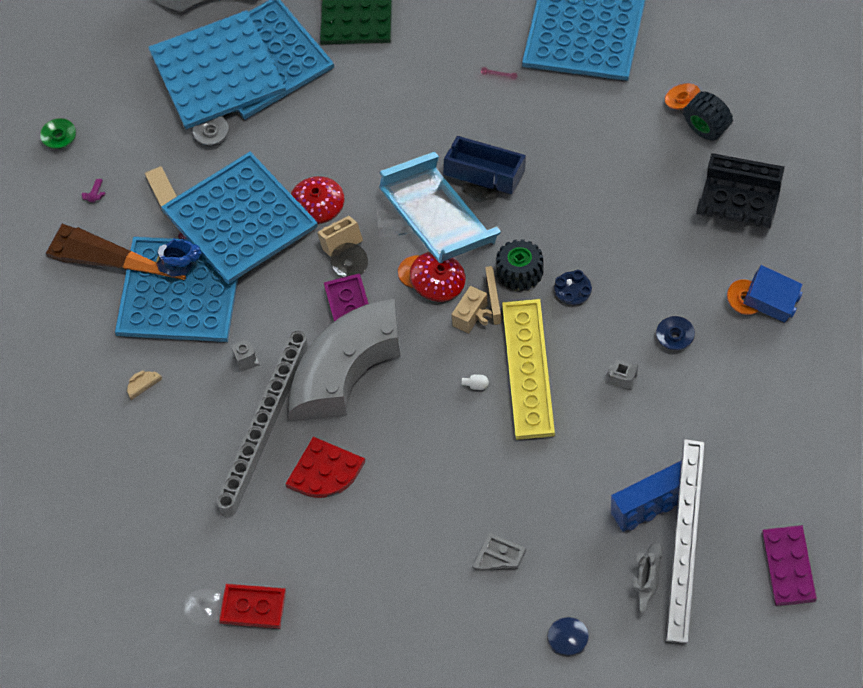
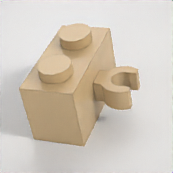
(338, 233)
(470, 310)

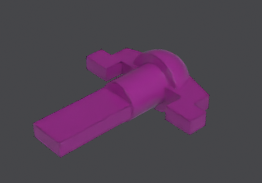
(92, 196)

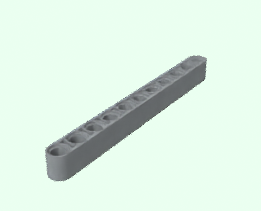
(259, 429)

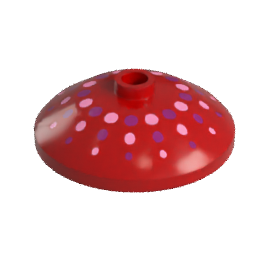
(323, 205)
(436, 284)

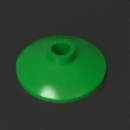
(58, 127)

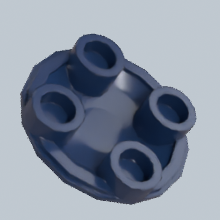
(573, 287)
(568, 636)

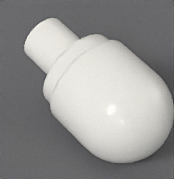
(476, 382)

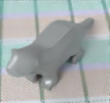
(648, 574)

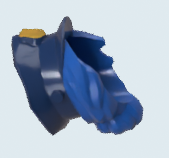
(177, 257)

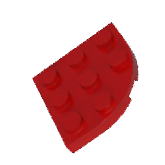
(324, 470)

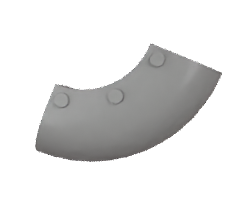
(341, 357)

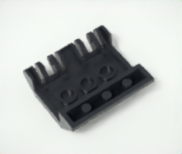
(741, 190)

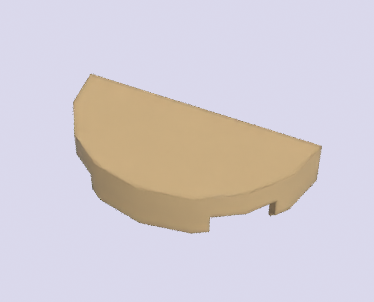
(141, 382)

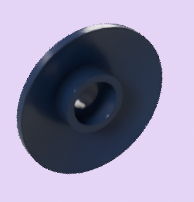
(675, 326)

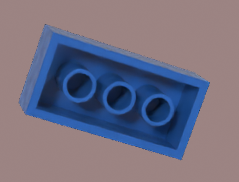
(646, 498)

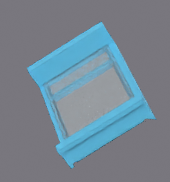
(434, 208)

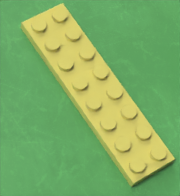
(528, 369)

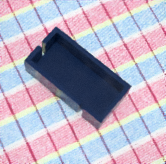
(484, 164)

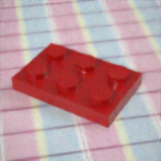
(253, 606)

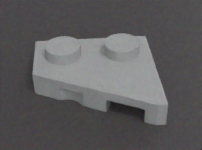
(499, 554)

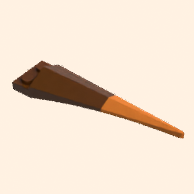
(83, 247)

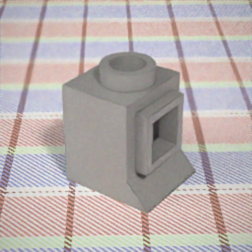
(244, 355)
(622, 374)

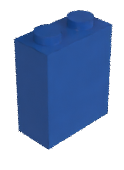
(773, 294)

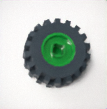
(708, 115)
(519, 264)

